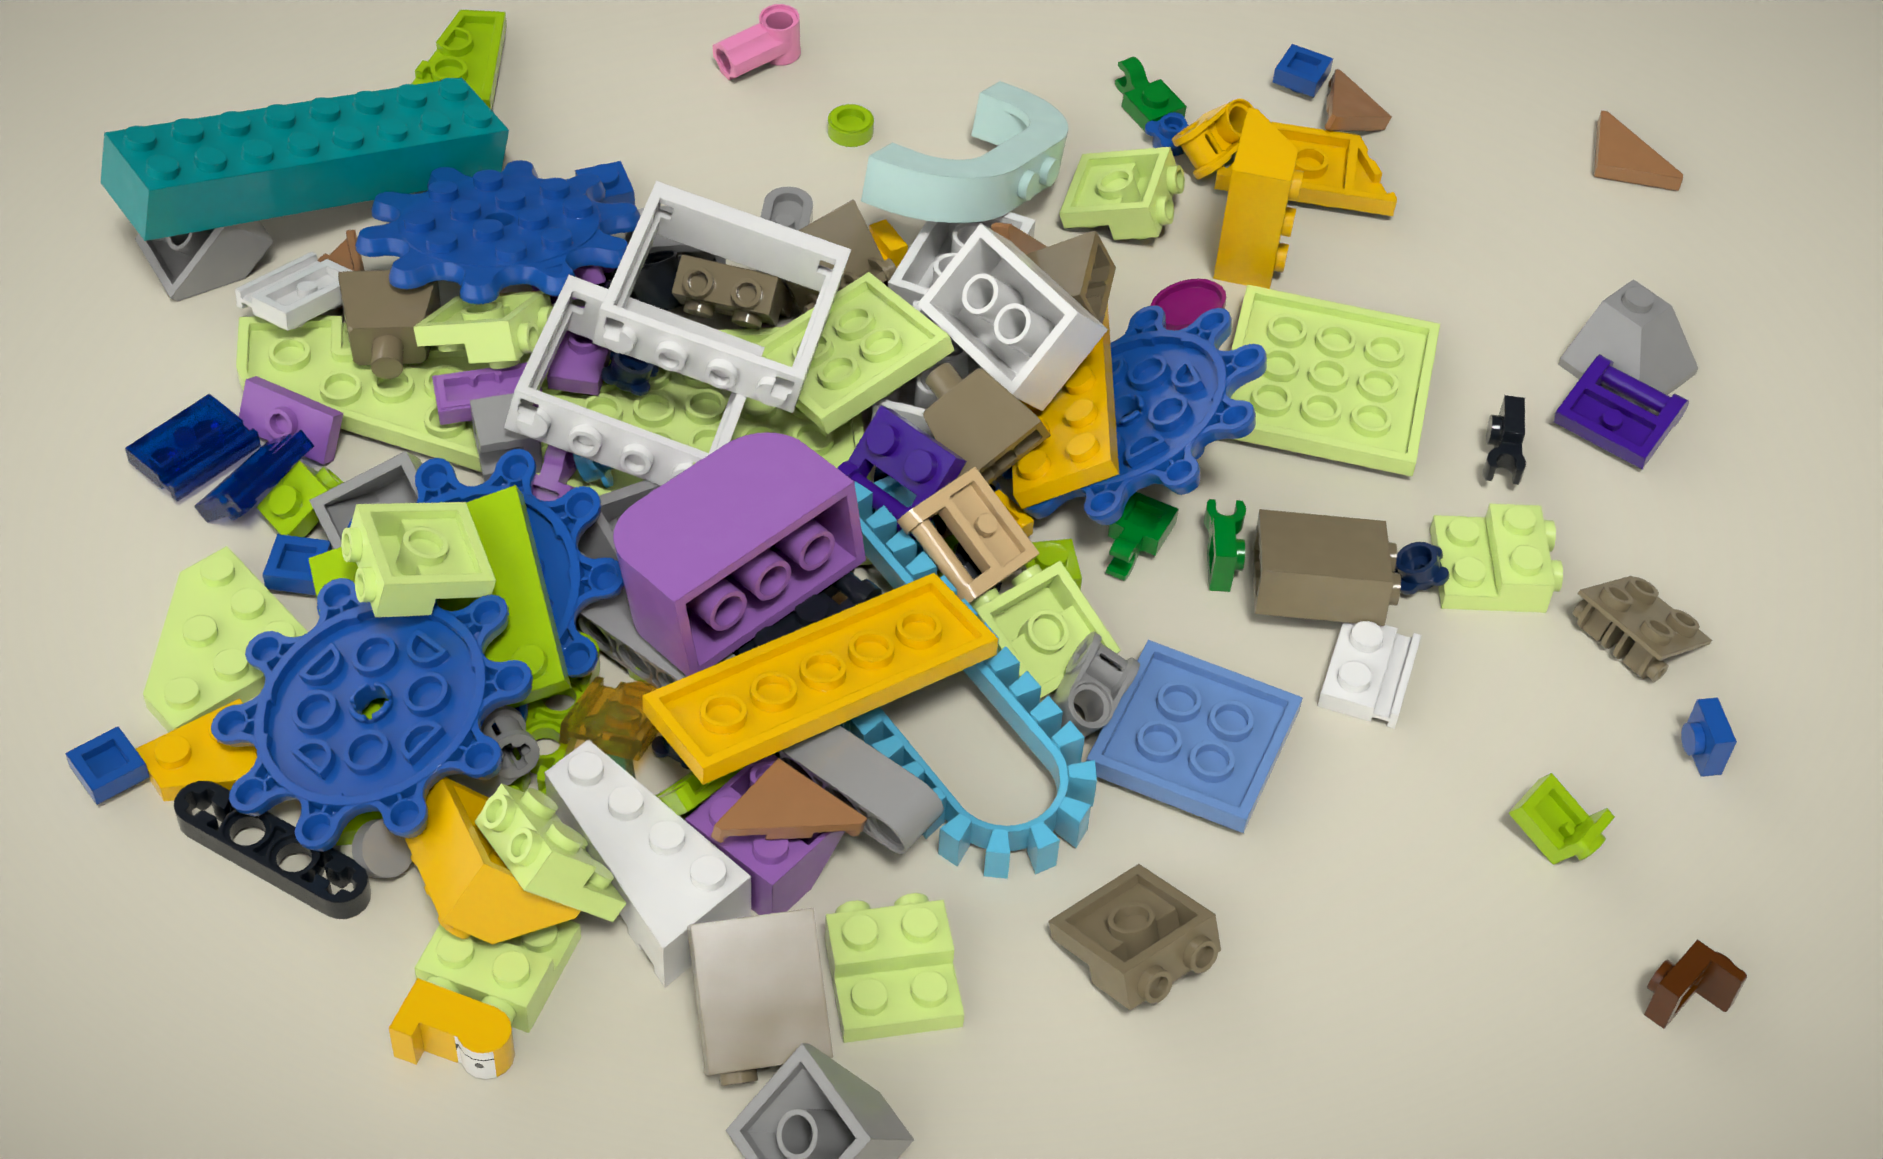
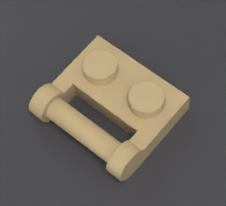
(979, 525)

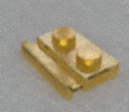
(611, 719)

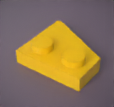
(193, 756)

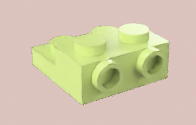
(1124, 191)
(490, 331)
(415, 556)
(1498, 559)
(1042, 622)
(546, 853)
(893, 968)
(506, 975)

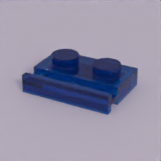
(192, 447)
(247, 482)

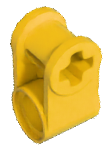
(1213, 137)

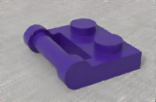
(1614, 421)
(904, 455)

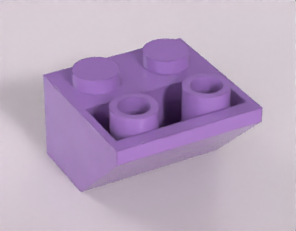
(778, 867)

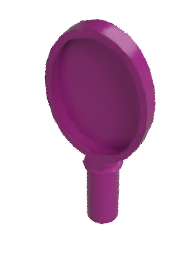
(1188, 300)

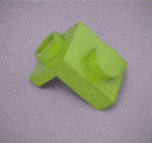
(288, 502)
(1558, 821)

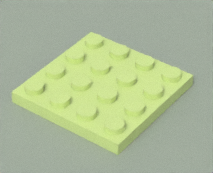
(1337, 379)

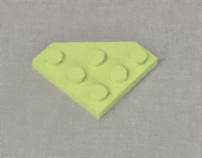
(205, 640)

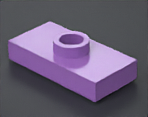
(578, 365)
(456, 390)
(281, 412)

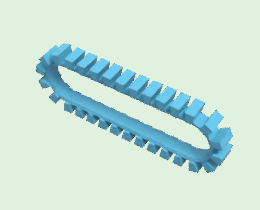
(1018, 704)

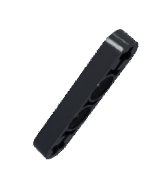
(266, 855)

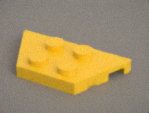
(1334, 169)

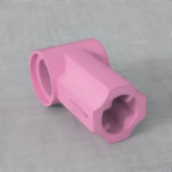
(770, 41)

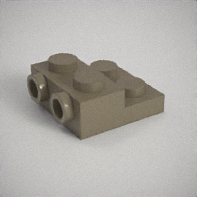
(731, 290)
(1138, 936)

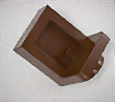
(1697, 972)

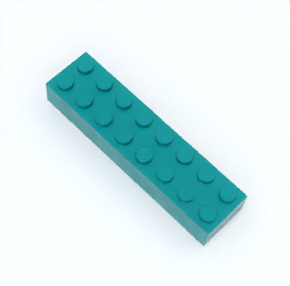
(297, 156)

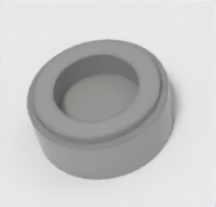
(380, 850)

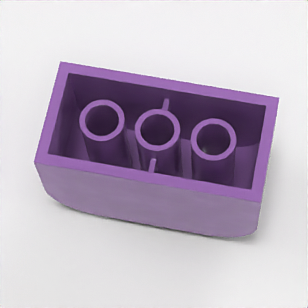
(735, 546)

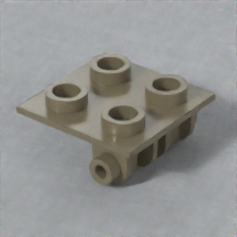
(848, 229)
(1643, 620)

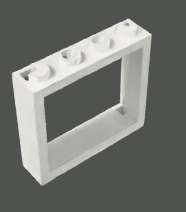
(739, 239)
(593, 433)

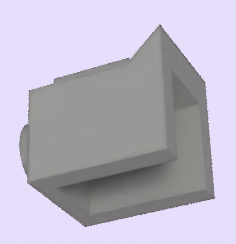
(493, 439)

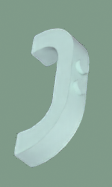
(1025, 162)

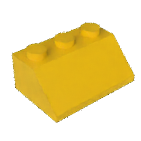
(1257, 205)
(468, 878)

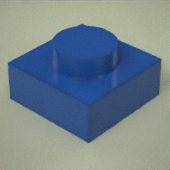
(1302, 70)
(614, 180)
(289, 563)
(1708, 737)
(107, 765)

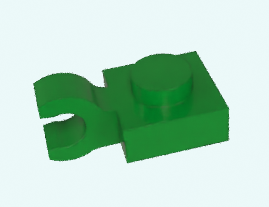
(1143, 99)
(1141, 527)
(1224, 551)

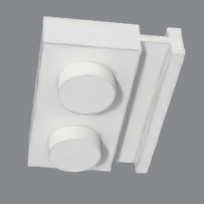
(293, 292)
(1369, 672)

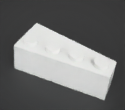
(656, 857)

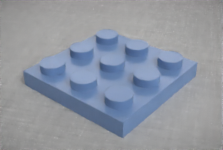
(1195, 736)

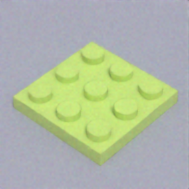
(864, 352)

